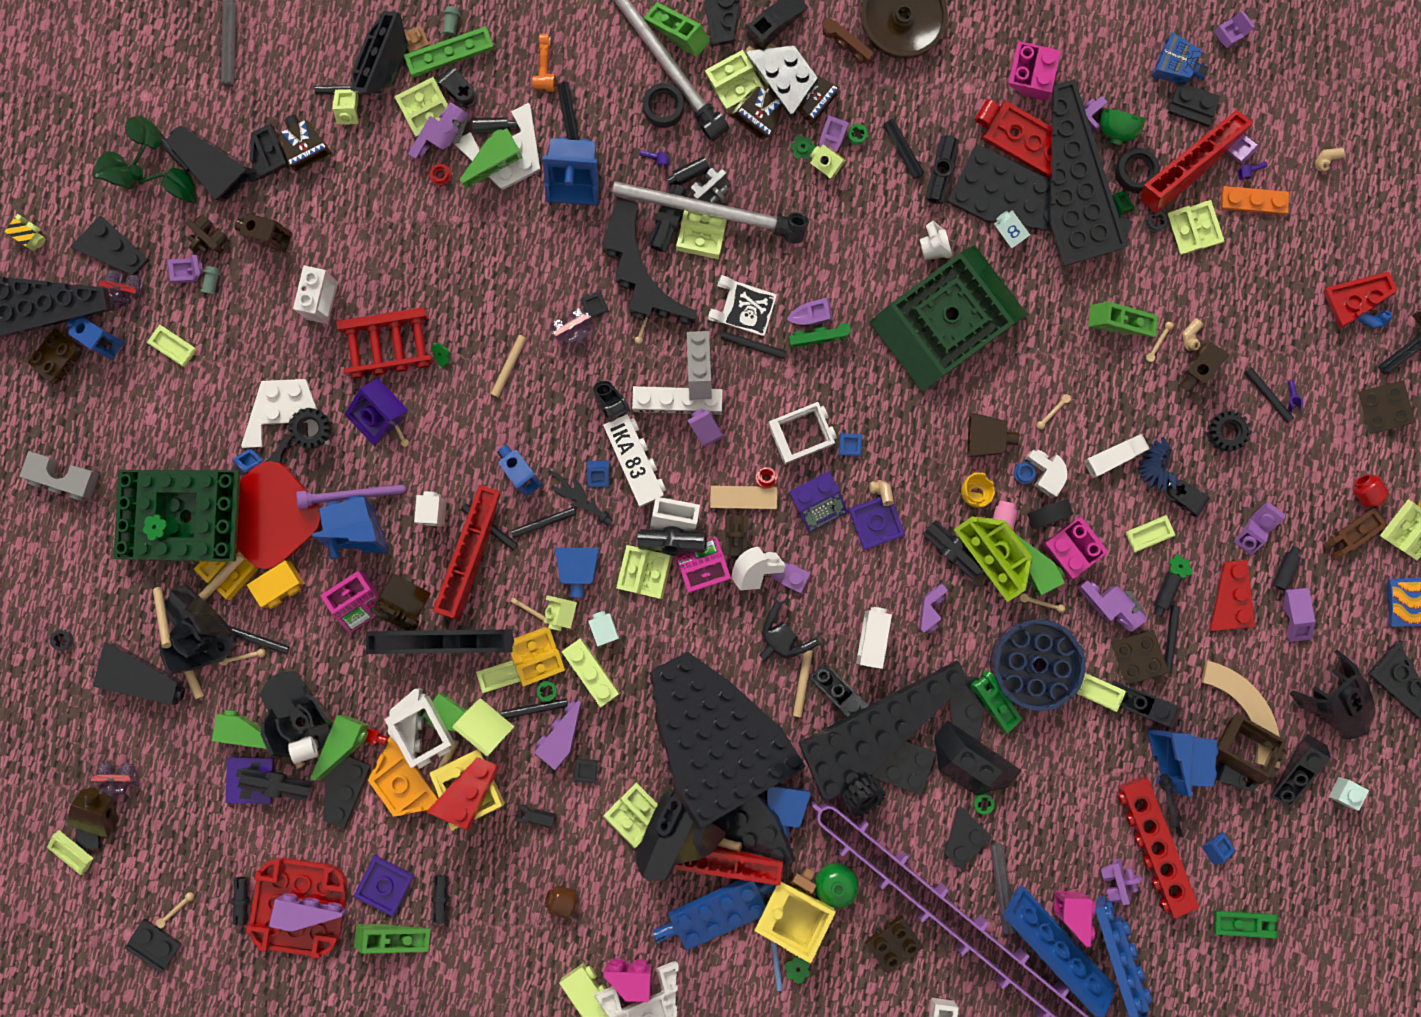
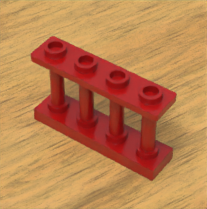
(394, 322)

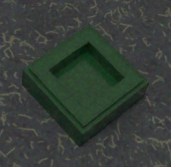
(1122, 203)

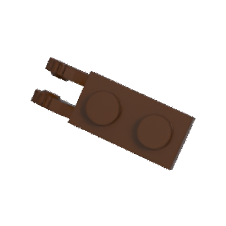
(847, 40)
(1356, 532)

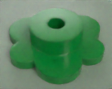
(802, 152)
(440, 353)
(154, 527)
(1180, 566)
(797, 976)

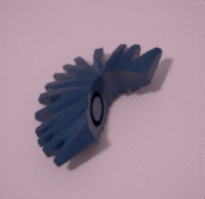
(1155, 466)

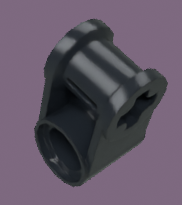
(456, 86)
(610, 400)
(1188, 499)
(1232, 777)

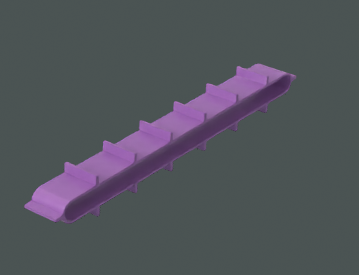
(923, 913)

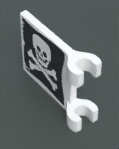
(745, 307)

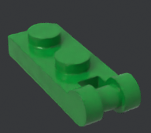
(820, 335)
(996, 702)
(1244, 924)

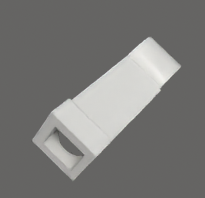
(1115, 456)

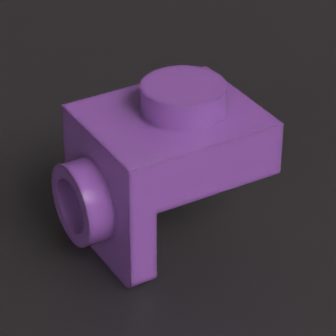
(1234, 29)
(1092, 109)
(184, 270)

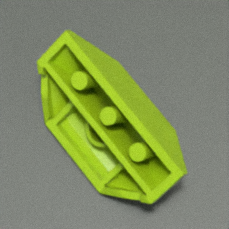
(998, 553)

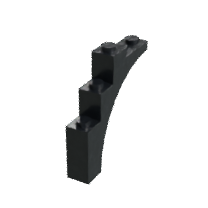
(647, 296)
(440, 641)

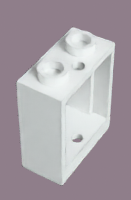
(318, 298)
(821, 416)
(874, 638)
(427, 704)

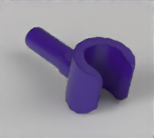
(661, 157)
(1246, 170)
(1295, 399)

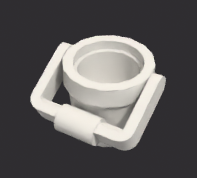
(936, 244)

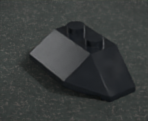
(380, 55)
(971, 761)

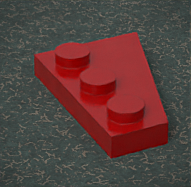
(1358, 297)
(1234, 598)
(465, 795)

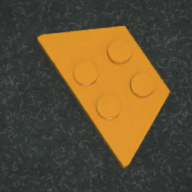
(398, 785)

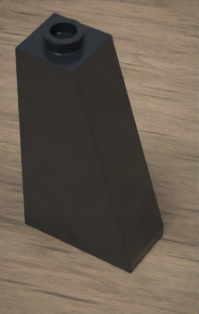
(211, 165)
(134, 676)

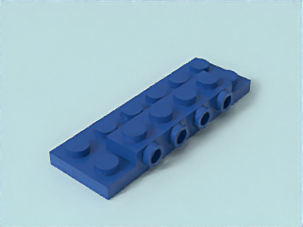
(1059, 952)
(1123, 956)

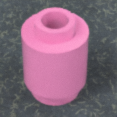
(1006, 511)

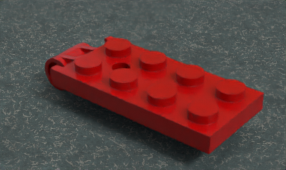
(1033, 139)

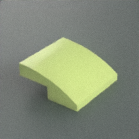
(733, 79)
(421, 103)
(1195, 227)
(699, 243)
(1405, 530)
(634, 570)
(483, 727)
(631, 814)

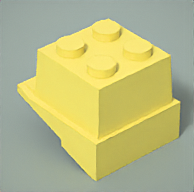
(447, 774)
(795, 921)

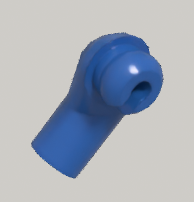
(1377, 320)

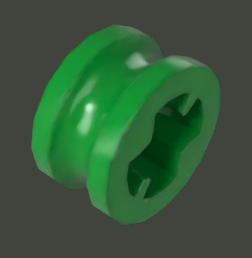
(860, 128)
(548, 697)
(988, 809)

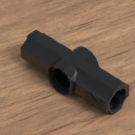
(944, 157)
(666, 222)
(672, 540)
(953, 548)
(274, 784)

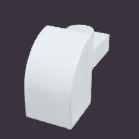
(1053, 474)
(752, 566)

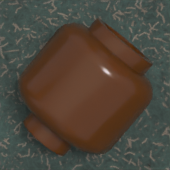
(561, 901)

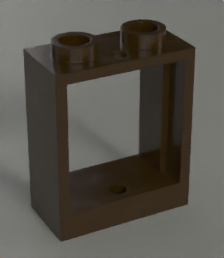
(1257, 733)

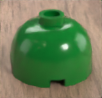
(1120, 125)
(836, 885)

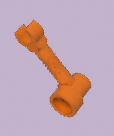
(544, 80)

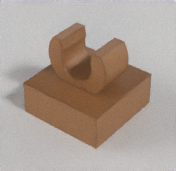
(416, 39)
(803, 882)

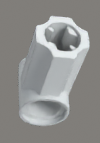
(303, 749)

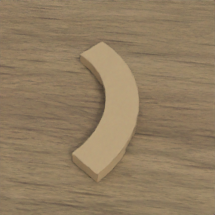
(1248, 699)

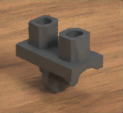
(714, 189)

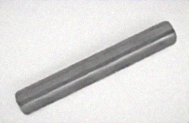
(228, 42)
(1002, 883)

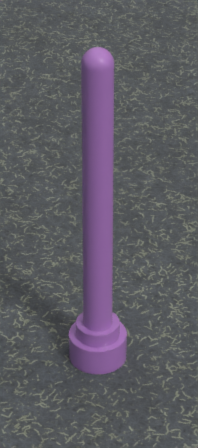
(306, 499)

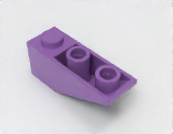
(560, 741)
(296, 913)

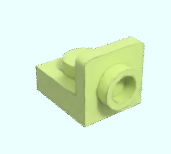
(345, 107)

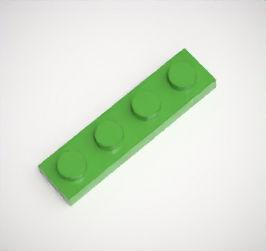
(449, 52)

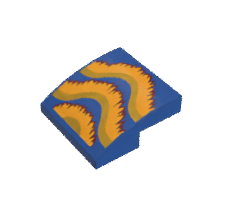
(1404, 601)

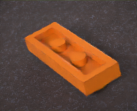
(1254, 200)

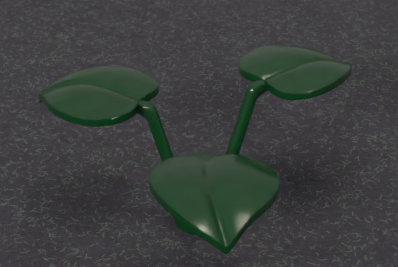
(113, 168)

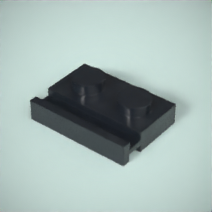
(1193, 104)
(153, 945)

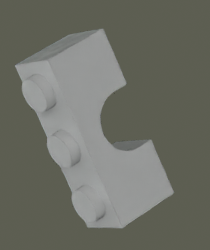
(699, 365)
(41, 470)

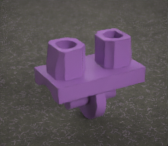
(1121, 892)

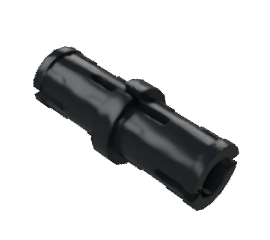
(440, 899)
(240, 901)

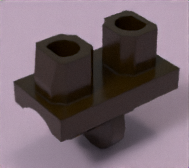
(198, 243)
(735, 534)

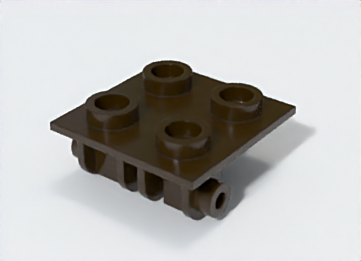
(54, 355)
(1386, 407)
(401, 602)
(1139, 657)
(894, 944)

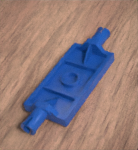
(715, 913)

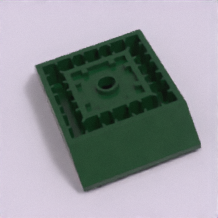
(926, 339)
(207, 494)

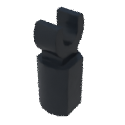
(537, 817)

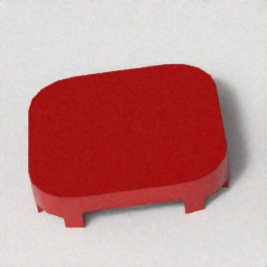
(269, 515)
(305, 880)

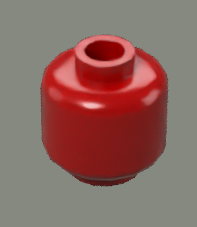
(1370, 491)

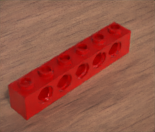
(1184, 899)

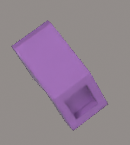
(705, 427)
(1258, 528)
(1299, 609)
(928, 616)

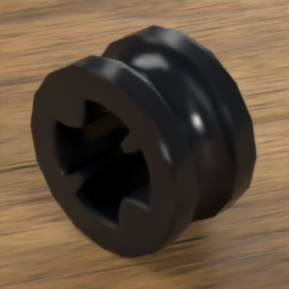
(1162, 216)
(55, 643)

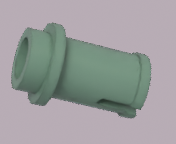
(450, 20)
(210, 280)

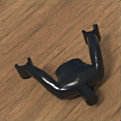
(781, 638)

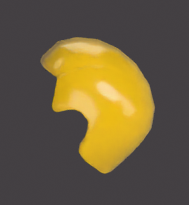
(981, 482)

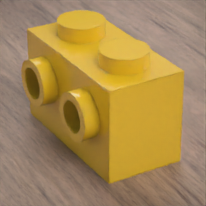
(276, 584)

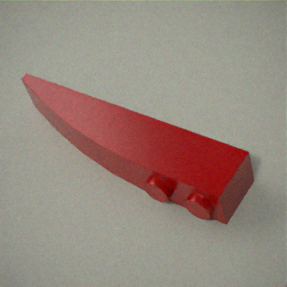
(1193, 162)
(467, 554)
(736, 865)

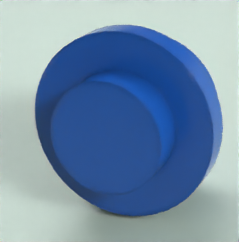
(1024, 473)

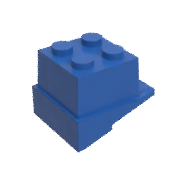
(571, 172)
(351, 526)
(1185, 759)

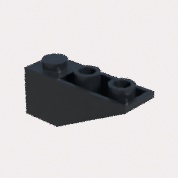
(774, 21)
(837, 690)
(1149, 706)
(1301, 770)

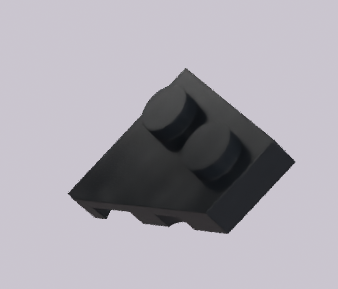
(266, 152)
(965, 838)

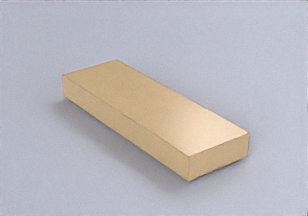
(743, 497)

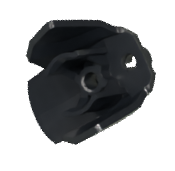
(198, 633)
(287, 702)
(1348, 708)
(673, 840)

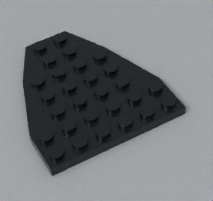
(716, 740)

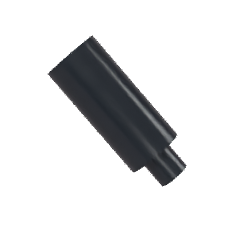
(492, 124)
(688, 171)
(1287, 569)
(1166, 593)

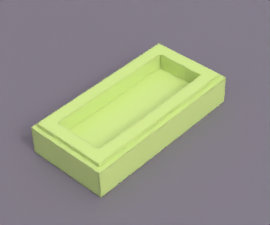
(172, 346)
(1150, 533)
(497, 676)
(1101, 692)
(70, 852)

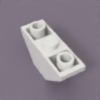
(410, 726)

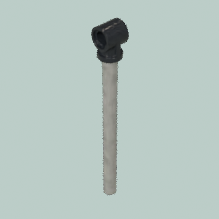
(711, 123)
(792, 227)

